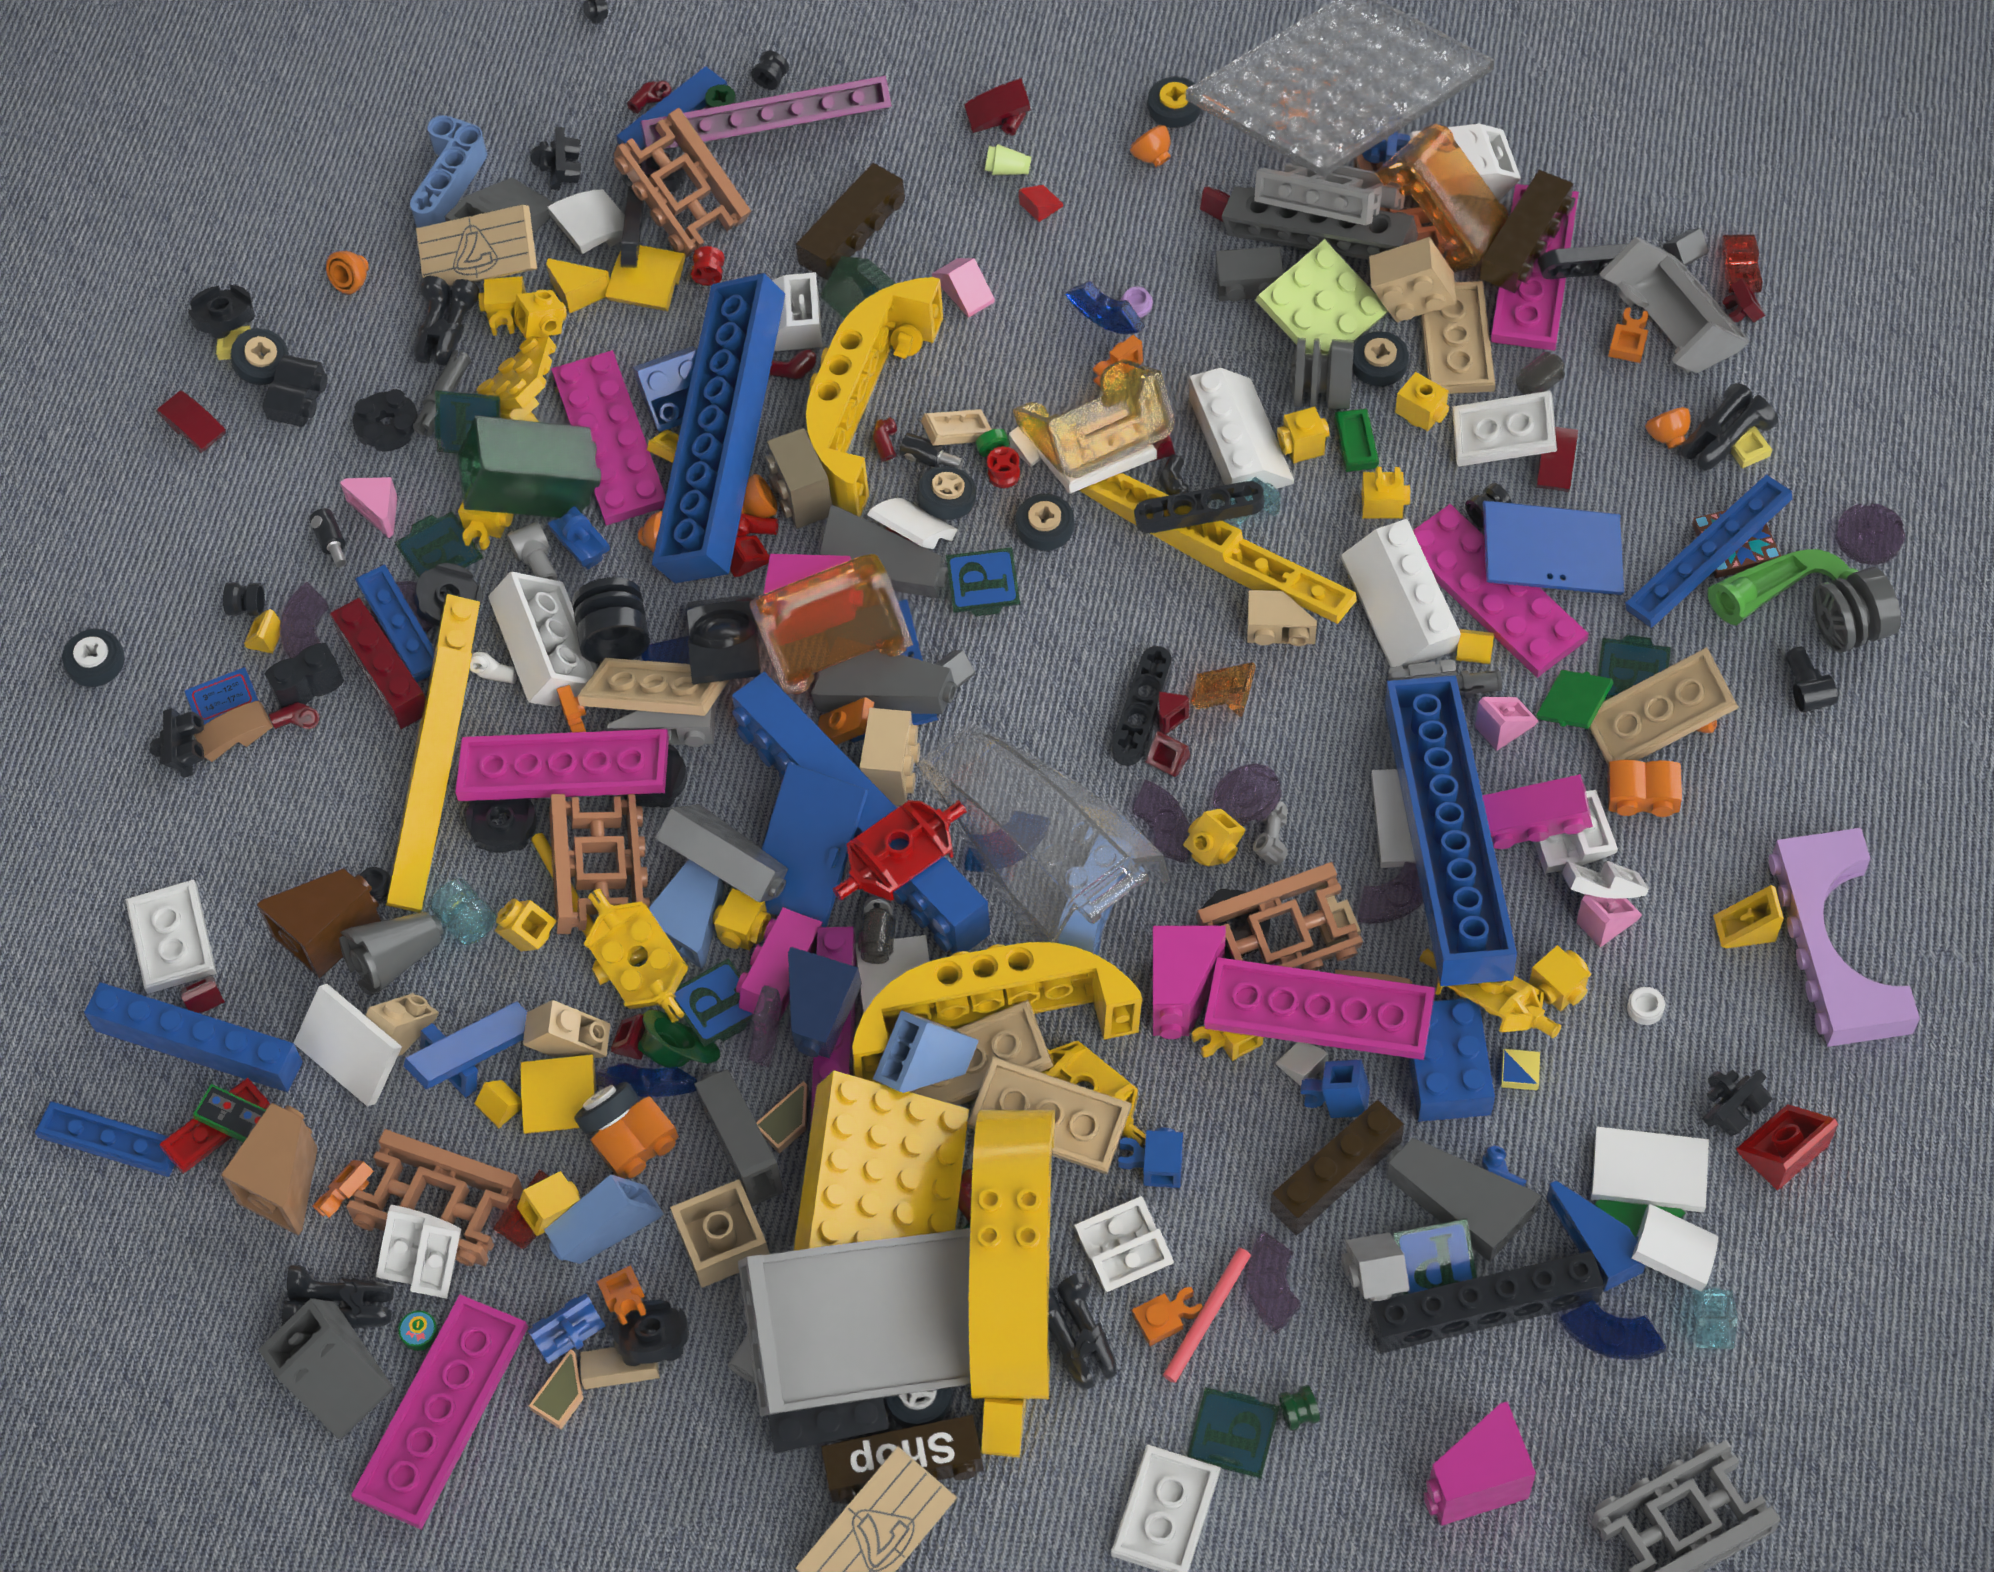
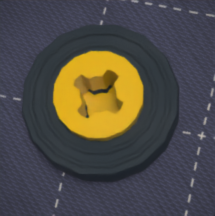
(1169, 104)

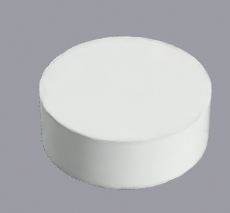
(1646, 1005)

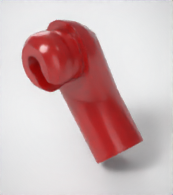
(757, 525)

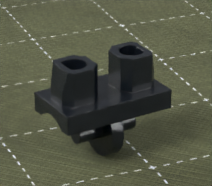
(554, 157)
(176, 743)
(1746, 1090)

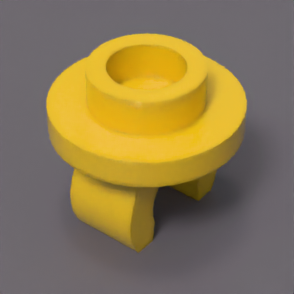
(906, 341)

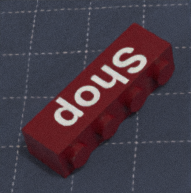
(379, 662)

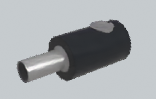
(921, 450)
(328, 535)

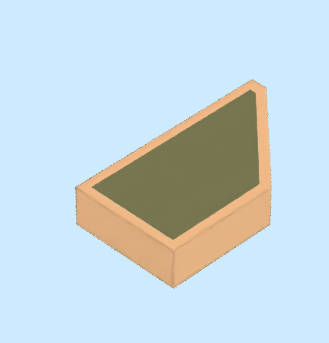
(786, 1119)
(560, 1393)

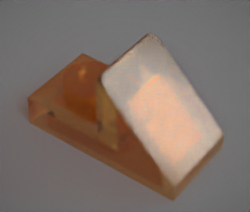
(1224, 686)

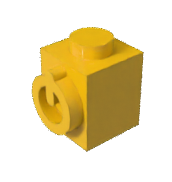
(1422, 402)
(1303, 435)
(741, 921)
(524, 924)
(1561, 977)

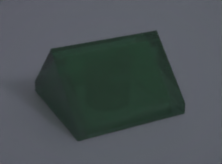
(852, 283)

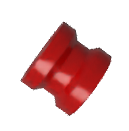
(707, 265)
(1001, 459)

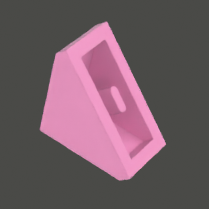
(965, 285)
(374, 500)
(1503, 720)
(1605, 917)

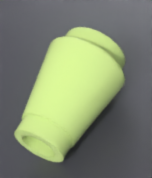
(1006, 161)

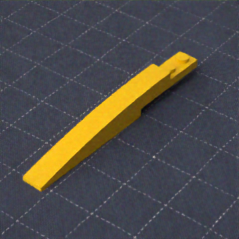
(1225, 551)
(433, 754)

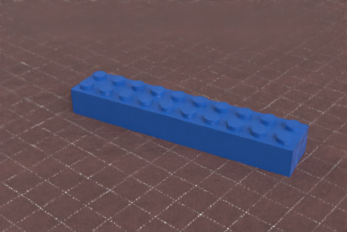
(719, 429)
(784, 733)
(1449, 832)

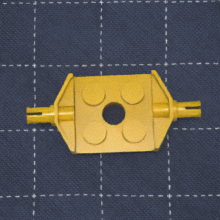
(617, 936)
(1512, 1000)
(1077, 1063)

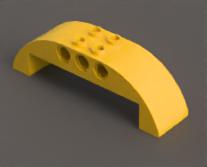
(851, 372)
(990, 980)
(1010, 1254)

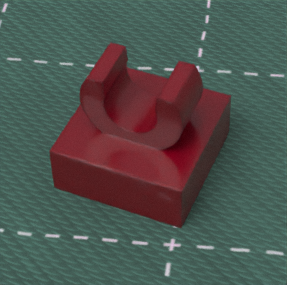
(1746, 302)

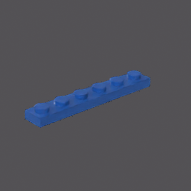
(1708, 551)

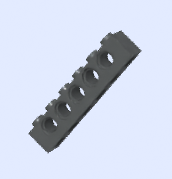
(1304, 230)

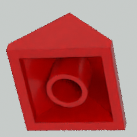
(1787, 1143)

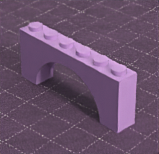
(1846, 1003)

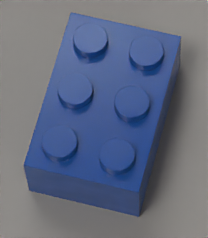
(1456, 1067)

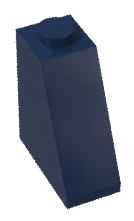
(819, 1000)

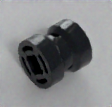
(1474, 507)
(243, 599)

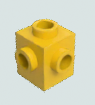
(539, 313)
(1214, 838)

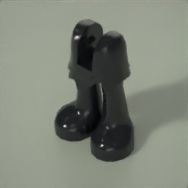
(438, 330)
(1708, 434)
(351, 1291)
(1092, 1339)

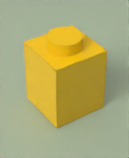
(547, 1201)

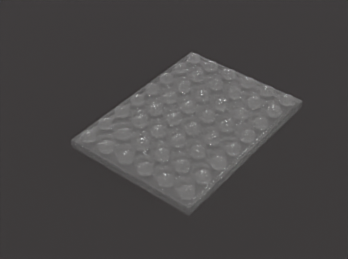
(1339, 82)

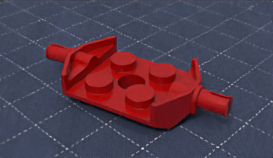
(883, 870)

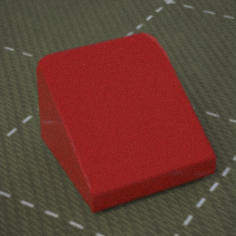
(1039, 201)
(748, 555)

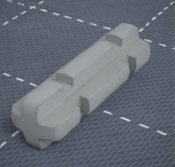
(1423, 670)

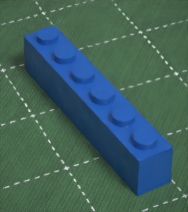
(193, 1037)

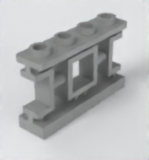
(1342, 195)
(1701, 1547)

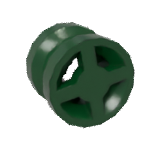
(719, 96)
(1299, 1407)

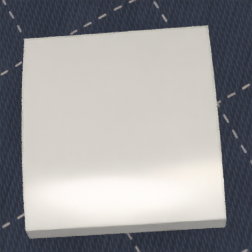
(589, 219)
(912, 522)
(1582, 847)
(1611, 882)
(1123, 1244)
(1675, 1247)
(418, 1251)

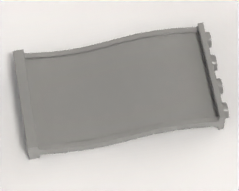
(858, 1320)

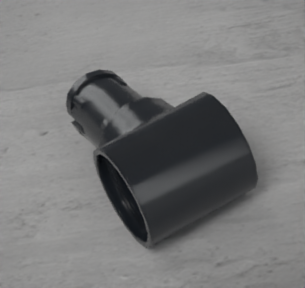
(1810, 687)

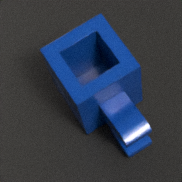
(1342, 1088)
(1159, 1158)

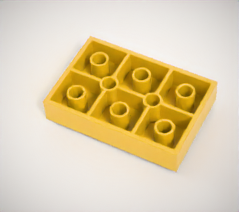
(879, 1164)

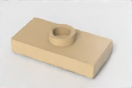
(955, 426)

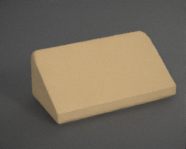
(607, 1368)

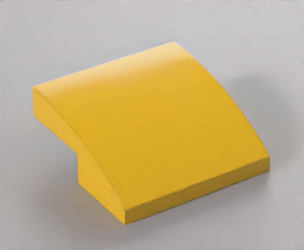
(651, 282)
(555, 1092)

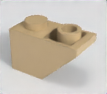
(1278, 619)
(403, 1018)
(565, 1031)

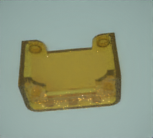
(1120, 422)

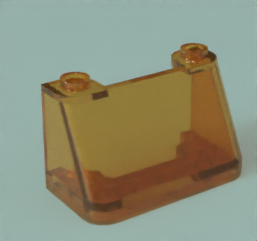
(1449, 194)
(830, 620)

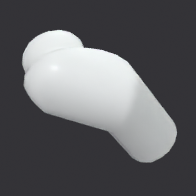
(490, 669)

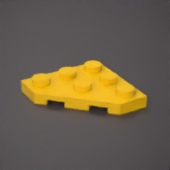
(521, 376)

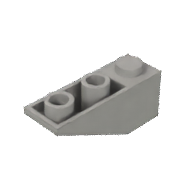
(682, 728)

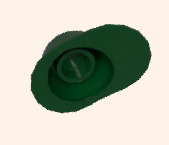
(673, 1043)

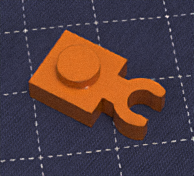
(1629, 338)
(1130, 350)
(571, 709)
(343, 1186)
(622, 1293)
(1161, 1318)

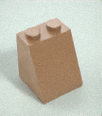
(275, 1168)

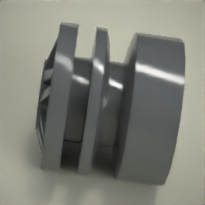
(1323, 373)
(1856, 609)

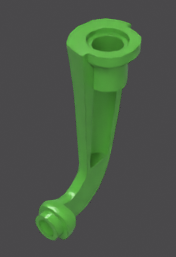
(1750, 589)

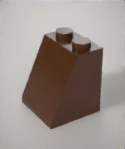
(313, 914)

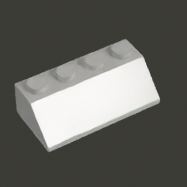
(1237, 428)
(1401, 596)
(540, 636)

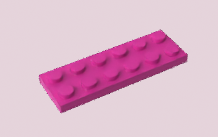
(1534, 311)
(599, 399)
(1518, 615)
(562, 764)
(1320, 1008)
(439, 1411)

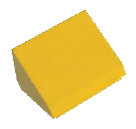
(264, 632)
(1475, 646)
(498, 1102)

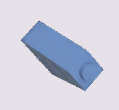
(687, 911)
(923, 1054)
(602, 1219)

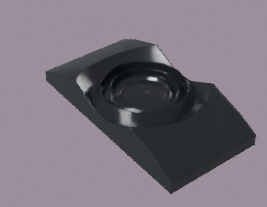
(722, 639)

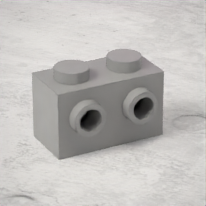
(1375, 1266)

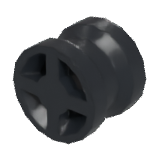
(769, 70)

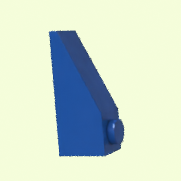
(1596, 1232)

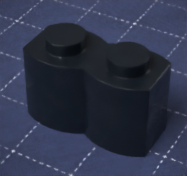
(294, 390)
(308, 675)

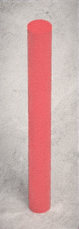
(1206, 1315)

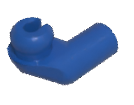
(1495, 1163)

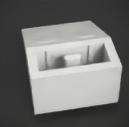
(1489, 154)
(800, 314)

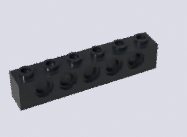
(1485, 1302)

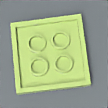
(1322, 300)

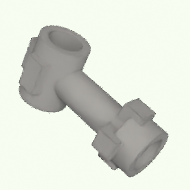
(1268, 844)

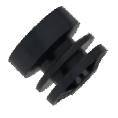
(610, 620)

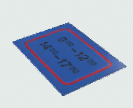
(221, 694)

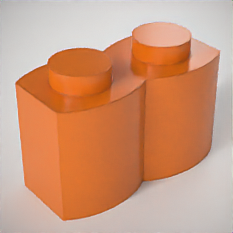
(1644, 787)
(635, 1139)

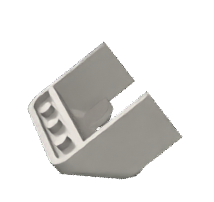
(1676, 304)

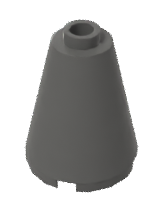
(388, 948)

